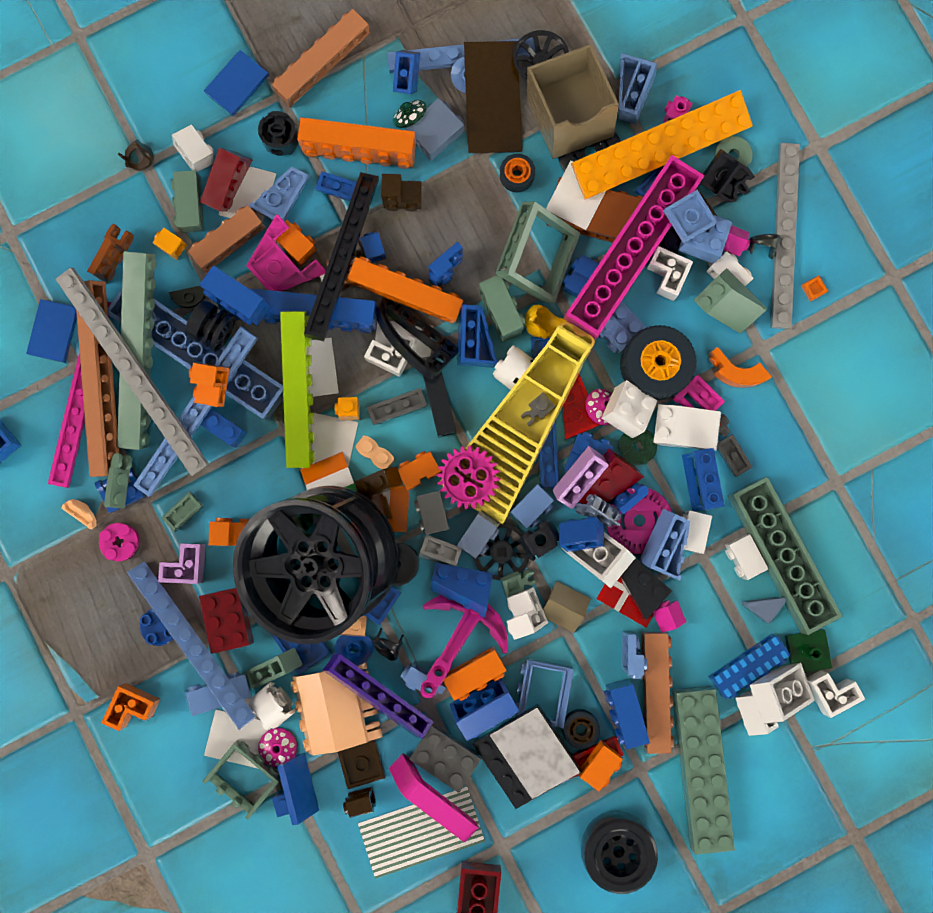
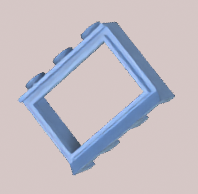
(523, 687)

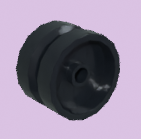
(409, 564)

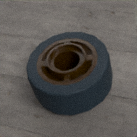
(584, 739)

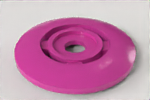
(635, 537)

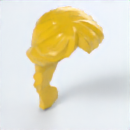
(541, 321)

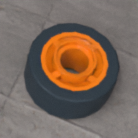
(521, 163)

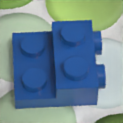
(442, 268)
(581, 443)

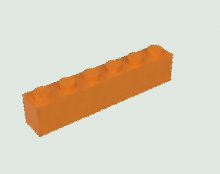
(404, 290)

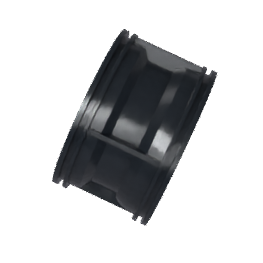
(284, 607)

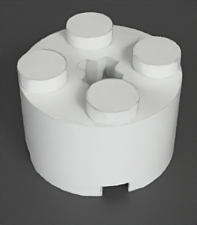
(513, 367)
(271, 706)

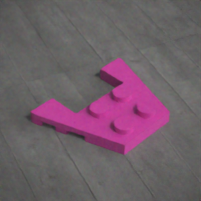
(274, 267)

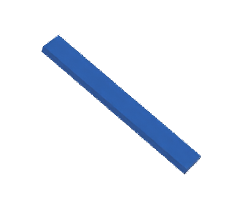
(548, 455)

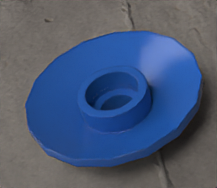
(362, 645)

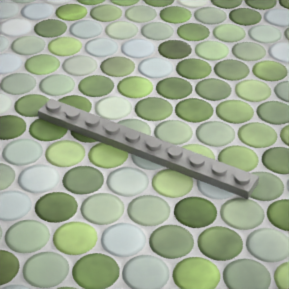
(785, 227)

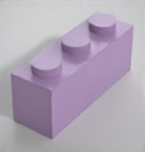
(580, 477)

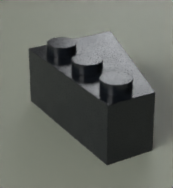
(644, 588)

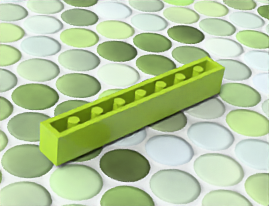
(297, 389)

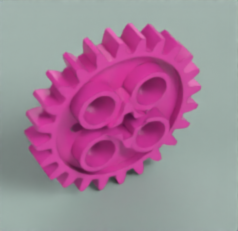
(477, 462)

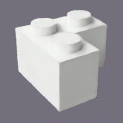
(672, 268)
(387, 357)
(527, 613)
(833, 698)

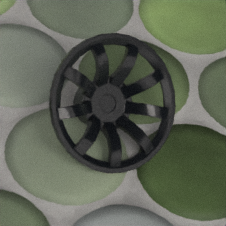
(538, 55)
(502, 552)

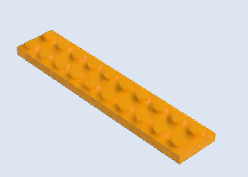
(655, 146)

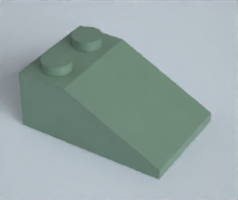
(730, 302)

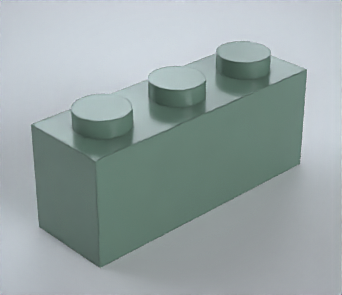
(187, 201)

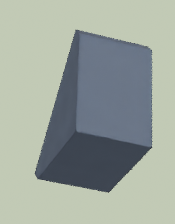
(765, 608)

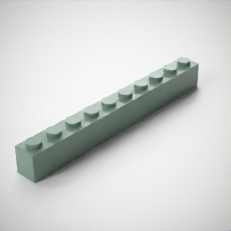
(137, 333)

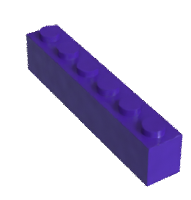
(378, 695)

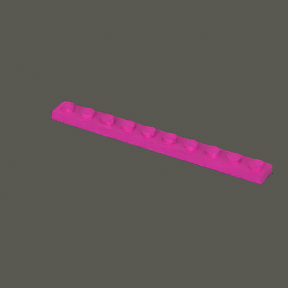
(70, 432)

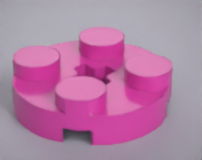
(128, 547)

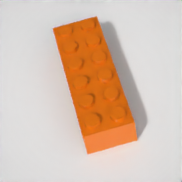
(357, 142)

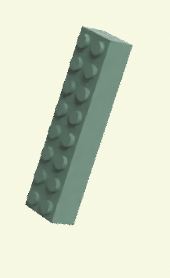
(785, 556)
(703, 770)

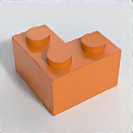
(210, 382)
(225, 532)
(128, 702)

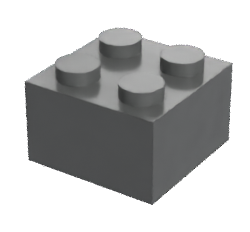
(432, 513)

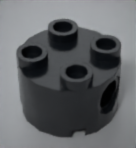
(278, 133)
(532, 547)

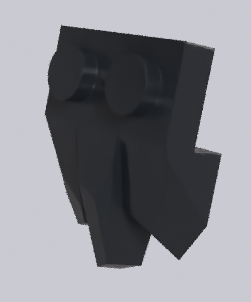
(726, 177)

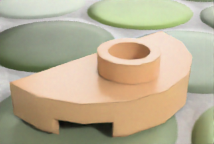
(81, 512)

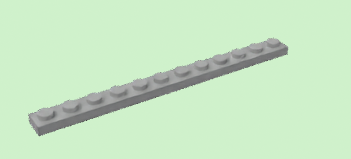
(132, 371)

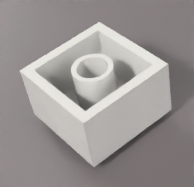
(629, 409)

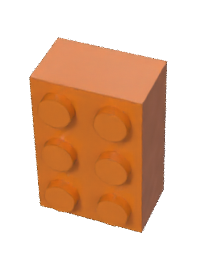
(474, 674)

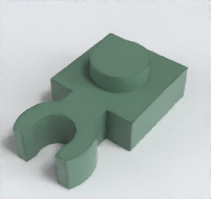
(515, 582)

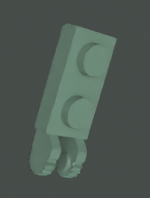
(118, 481)

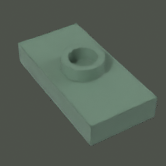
(182, 511)

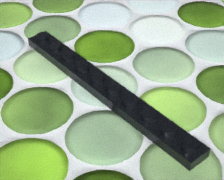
(341, 257)

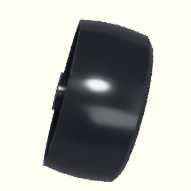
(637, 871)

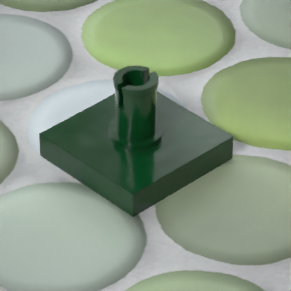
(809, 650)

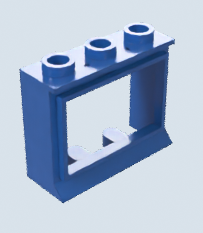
(708, 479)

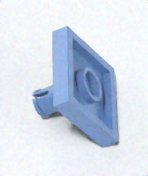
(690, 216)

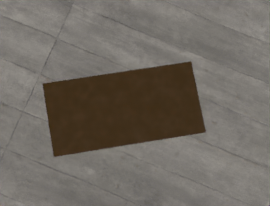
(492, 97)

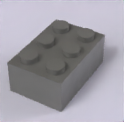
(445, 757)

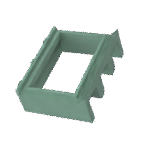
(232, 793)

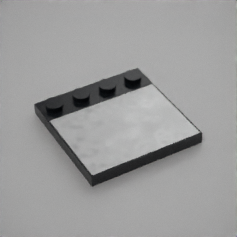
(527, 756)

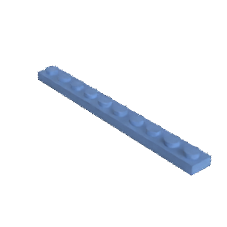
(193, 414)
(191, 646)

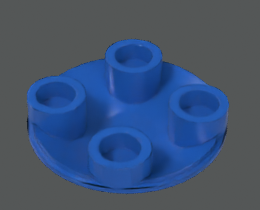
(153, 629)

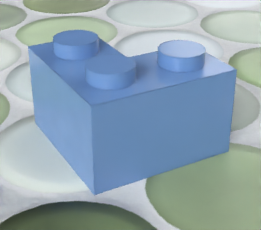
(710, 243)

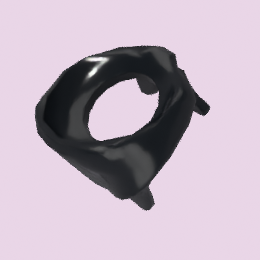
(393, 651)

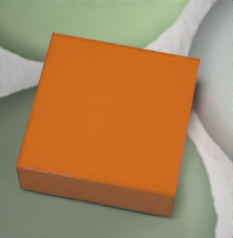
(814, 288)

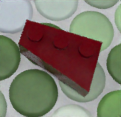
(225, 179)
(615, 478)

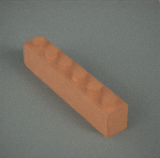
(321, 57)
(657, 692)

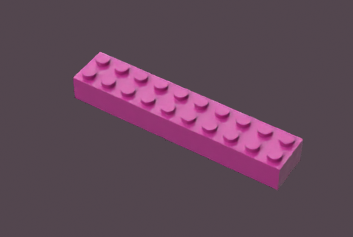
(631, 248)

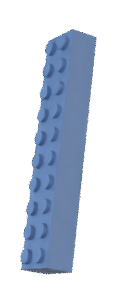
(248, 384)

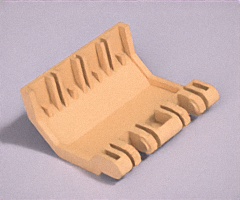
(332, 714)

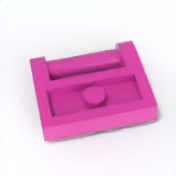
(701, 393)

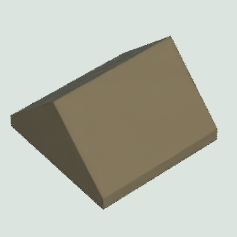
(565, 606)

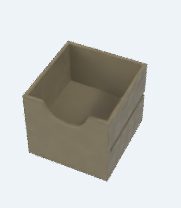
(571, 101)

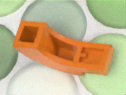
(737, 376)

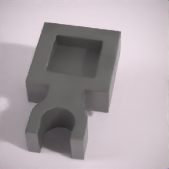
(539, 407)

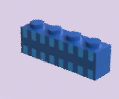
(749, 666)

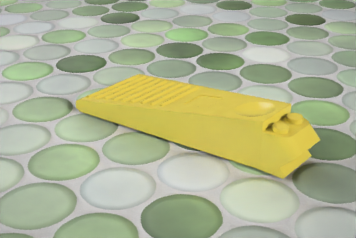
(508, 435)

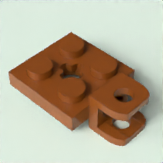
(110, 254)

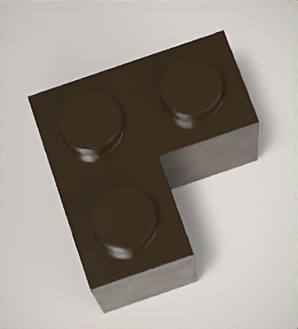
(400, 194)

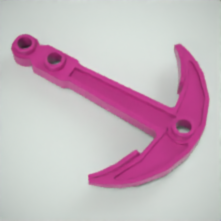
(462, 632)

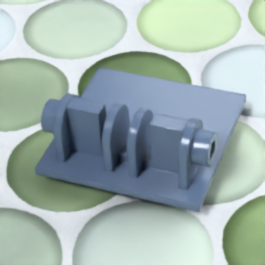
(598, 508)

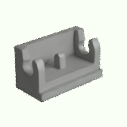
(439, 551)

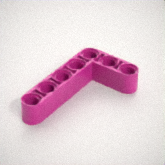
(430, 800)

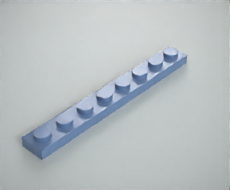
(445, 56)

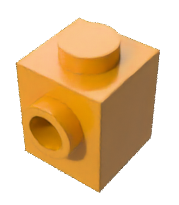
(348, 408)

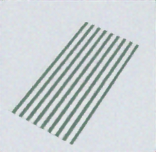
(413, 837)

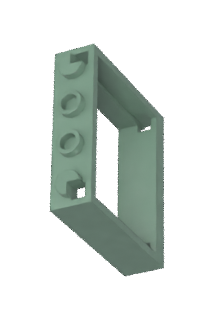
(516, 244)

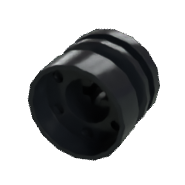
(210, 325)

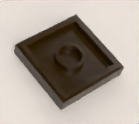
(361, 764)

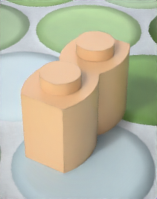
(379, 456)

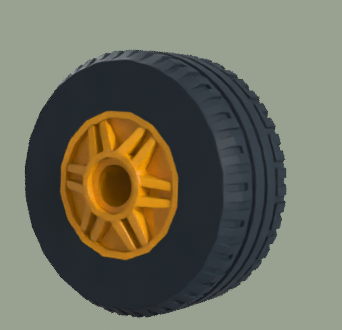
(668, 348)

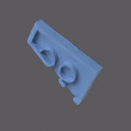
(282, 195)

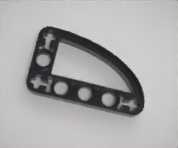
(446, 352)

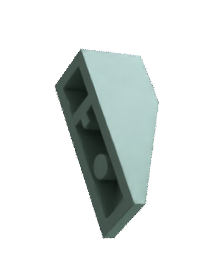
(273, 668)

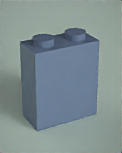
(437, 129)

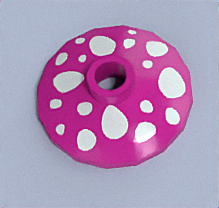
(596, 403)
(281, 738)

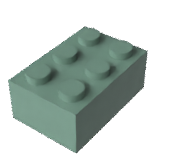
(501, 308)

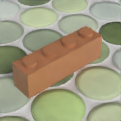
(226, 239)

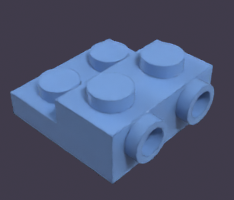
(621, 328)
(632, 661)
(415, 676)

